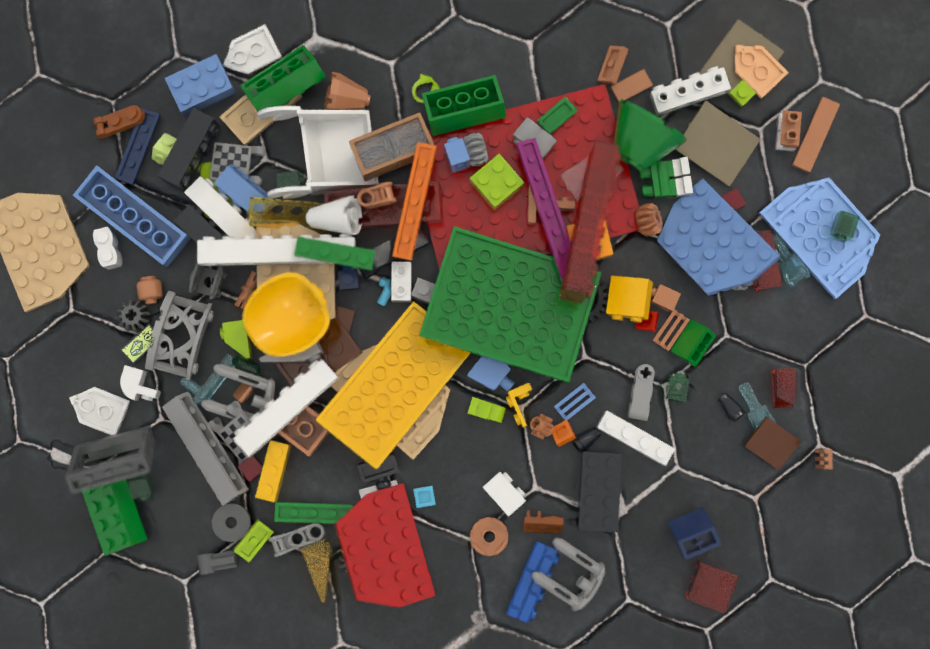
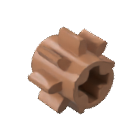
(541, 426)

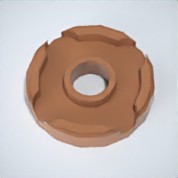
(499, 542)

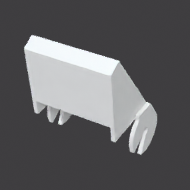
(326, 148)

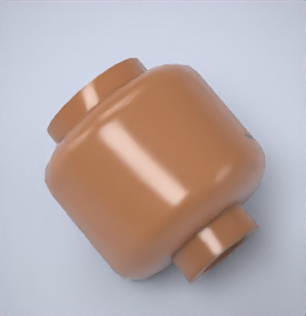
(149, 290)

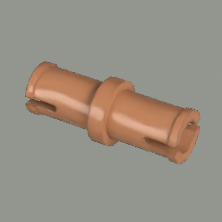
(247, 290)

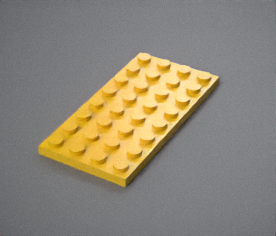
(390, 389)

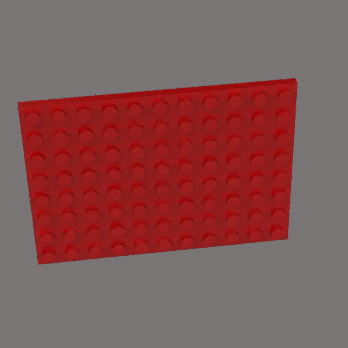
(508, 223)

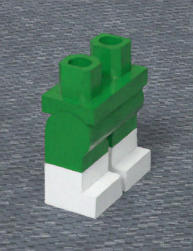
(667, 179)

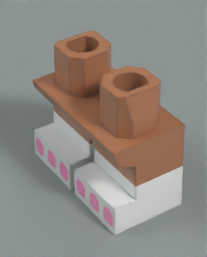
(789, 124)

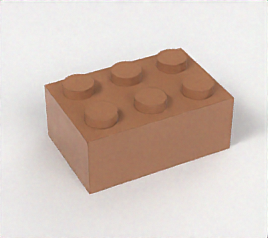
(305, 431)

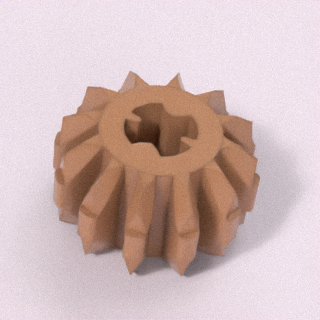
(649, 219)

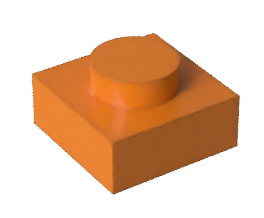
(563, 433)

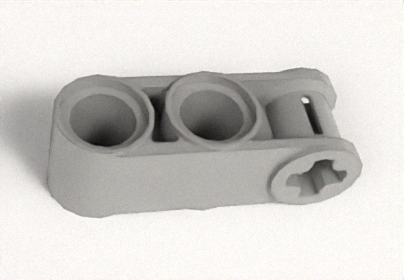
(641, 394)
(284, 542)

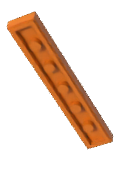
(414, 201)

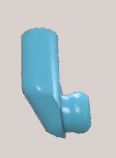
(386, 293)

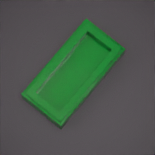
(557, 116)

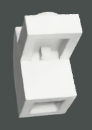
(132, 384)

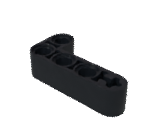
(384, 253)

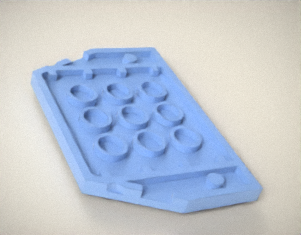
(804, 222)

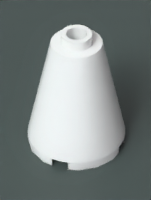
(337, 216)

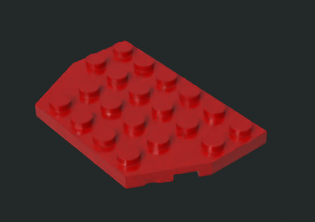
(384, 550)

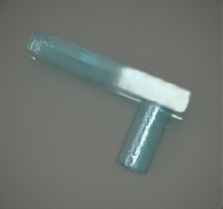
(210, 386)

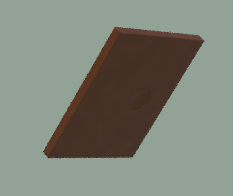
(772, 443)

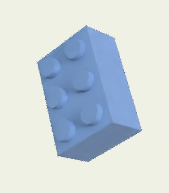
(200, 85)

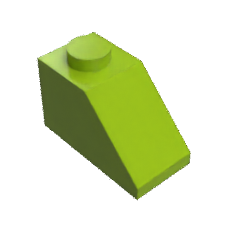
(237, 337)

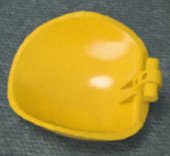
(286, 315)

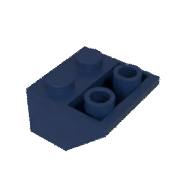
(694, 533)

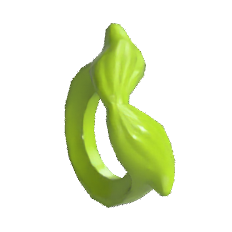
(423, 79)

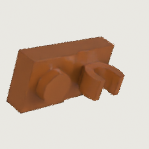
(542, 525)

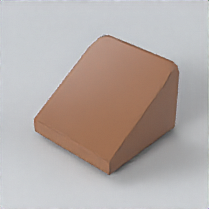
(243, 392)

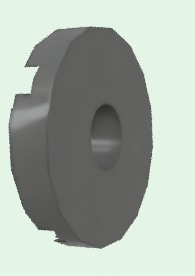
(220, 526)

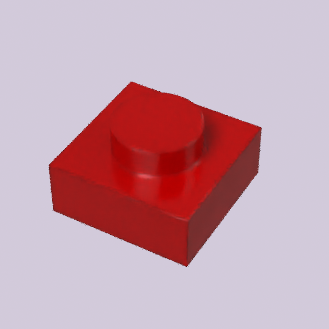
(650, 324)

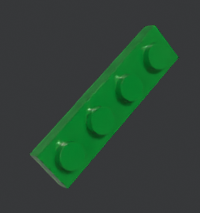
(334, 253)
(310, 512)

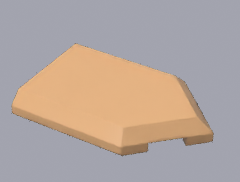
(758, 68)

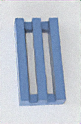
(587, 392)

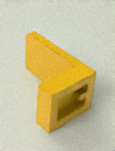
(520, 392)

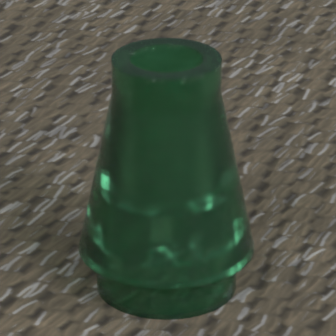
(246, 365)

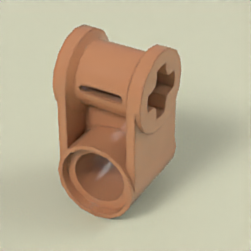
(378, 196)

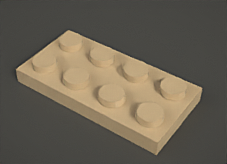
(243, 119)

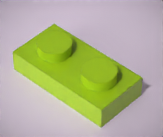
(253, 540)

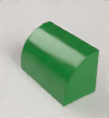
(693, 343)

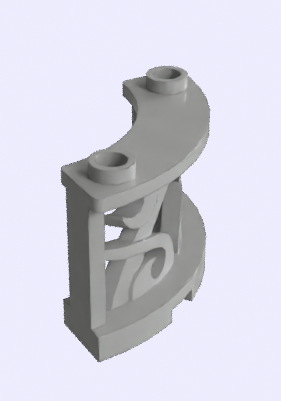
(169, 310)

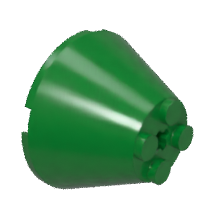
(643, 136)

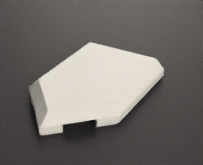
(252, 51)
(100, 410)

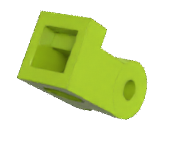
(486, 410)

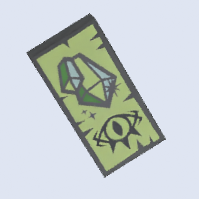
(139, 345)

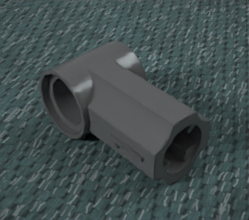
(212, 562)

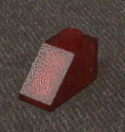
(784, 387)

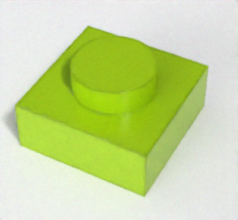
(742, 93)

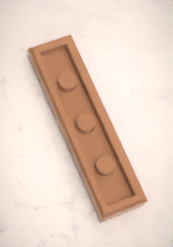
(815, 135)

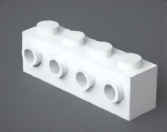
(689, 91)

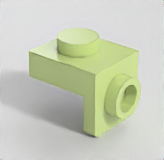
(163, 148)

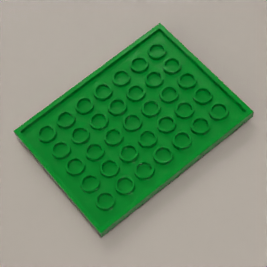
(506, 306)

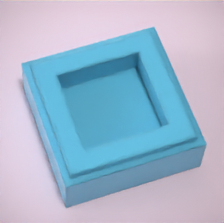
(424, 496)

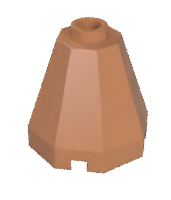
(345, 94)

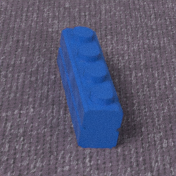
(527, 591)

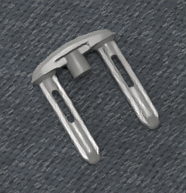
(233, 373)
(588, 587)

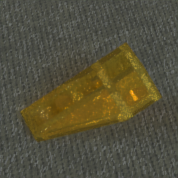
(318, 562)

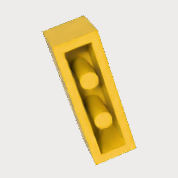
(273, 471)

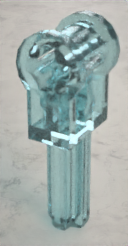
(790, 264)
(757, 412)

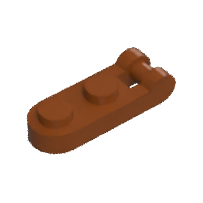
(118, 121)

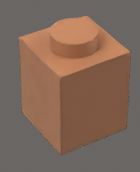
(664, 298)

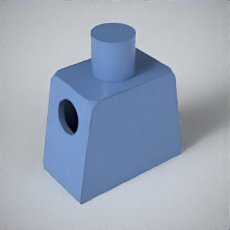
(491, 374)

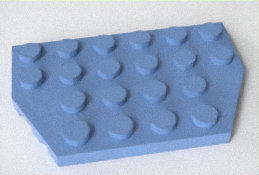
(714, 242)

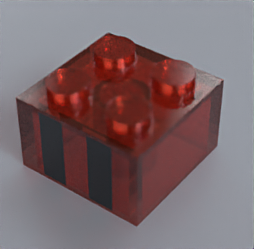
(711, 587)

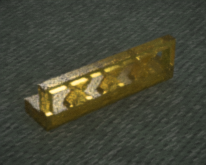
(276, 220)

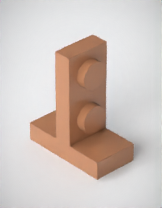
(564, 204)

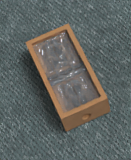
(389, 146)

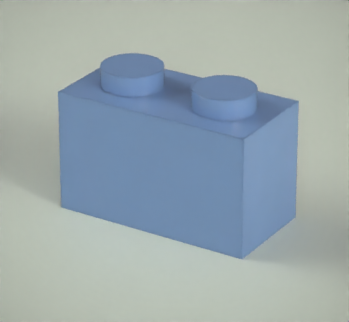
(456, 154)

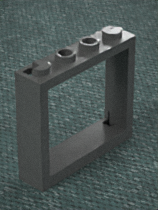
(112, 470)

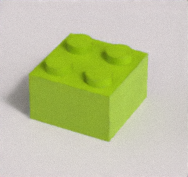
(496, 182)

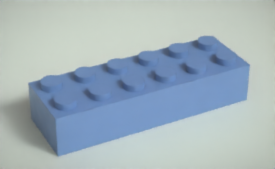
(131, 216)

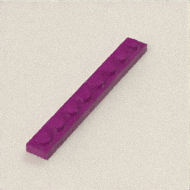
(545, 201)

